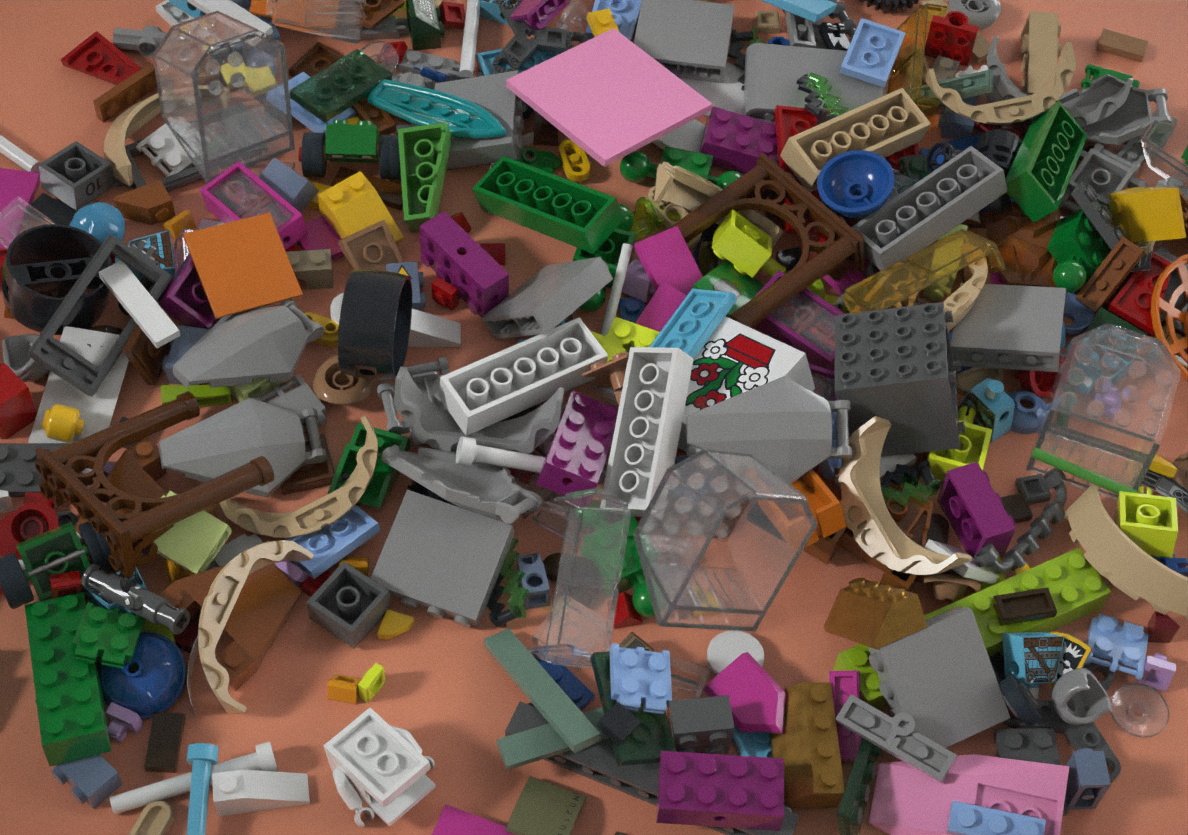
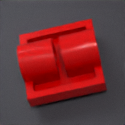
(951, 37)

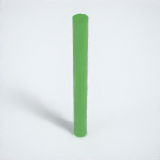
(1079, 472)

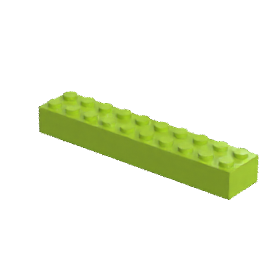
(1074, 590)

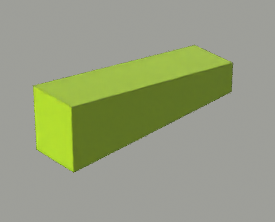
(203, 393)

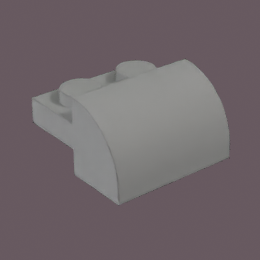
(803, 32)

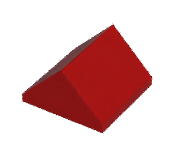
(15, 403)

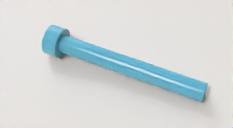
(201, 758)

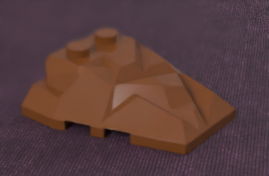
(1023, 245)

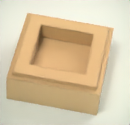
(767, 21)

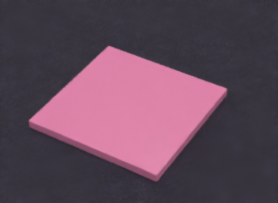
(608, 96)

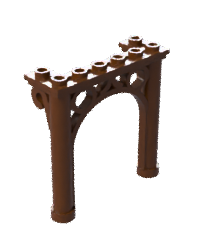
(750, 193)
(133, 534)

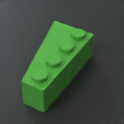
(423, 169)

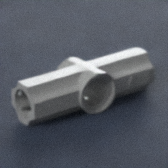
(144, 40)

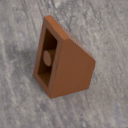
(146, 204)

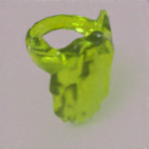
(644, 222)

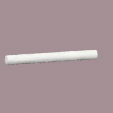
(617, 287)

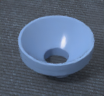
(1078, 314)
(1027, 420)

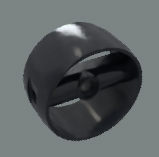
(50, 262)
(374, 324)

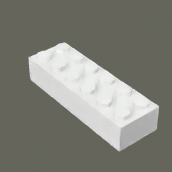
(520, 376)
(647, 424)

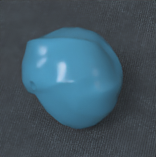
(100, 221)

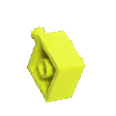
(744, 246)
(624, 335)
(972, 448)
(1148, 521)

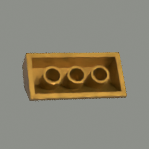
(874, 613)
(809, 747)

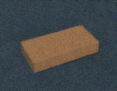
(1122, 45)

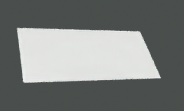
(95, 410)

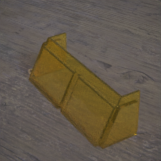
(909, 63)
(921, 271)

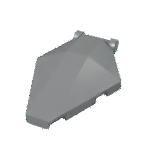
(1129, 120)
(249, 347)
(777, 425)
(240, 436)
(477, 487)

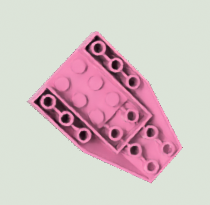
(916, 804)

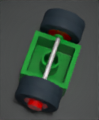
(350, 144)
(47, 555)

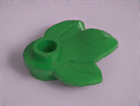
(541, 159)

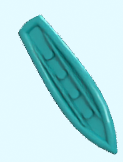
(431, 106)

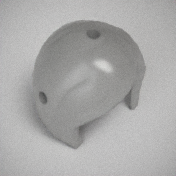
(16, 357)
(1080, 697)

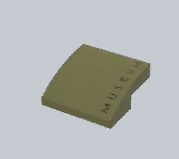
(545, 810)

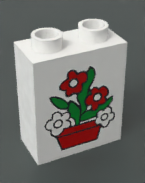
(736, 362)

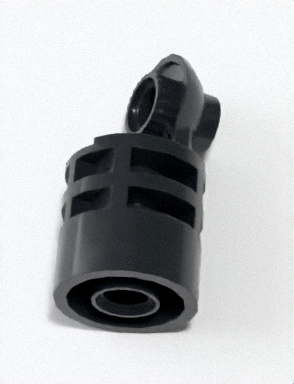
(1000, 148)

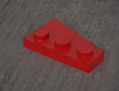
(101, 60)
(1135, 298)

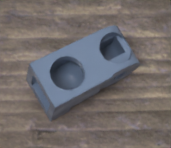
(534, 581)

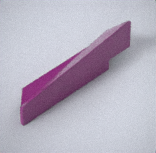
(538, 12)

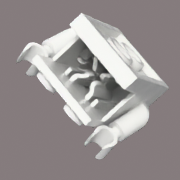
(378, 767)

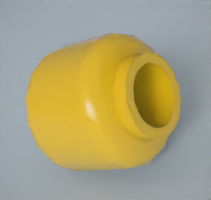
(62, 423)

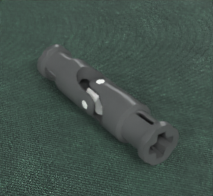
(134, 597)

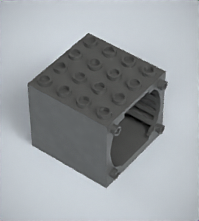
(902, 371)

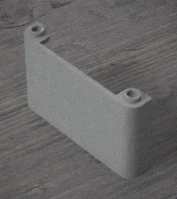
(773, 74)

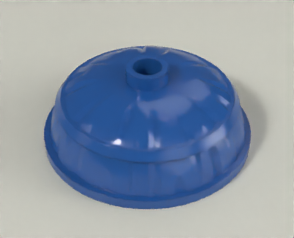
(852, 175)
(154, 685)

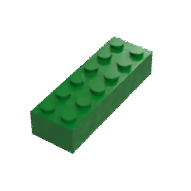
(1045, 162)
(548, 204)
(65, 688)

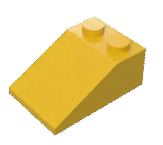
(355, 206)
(1148, 213)

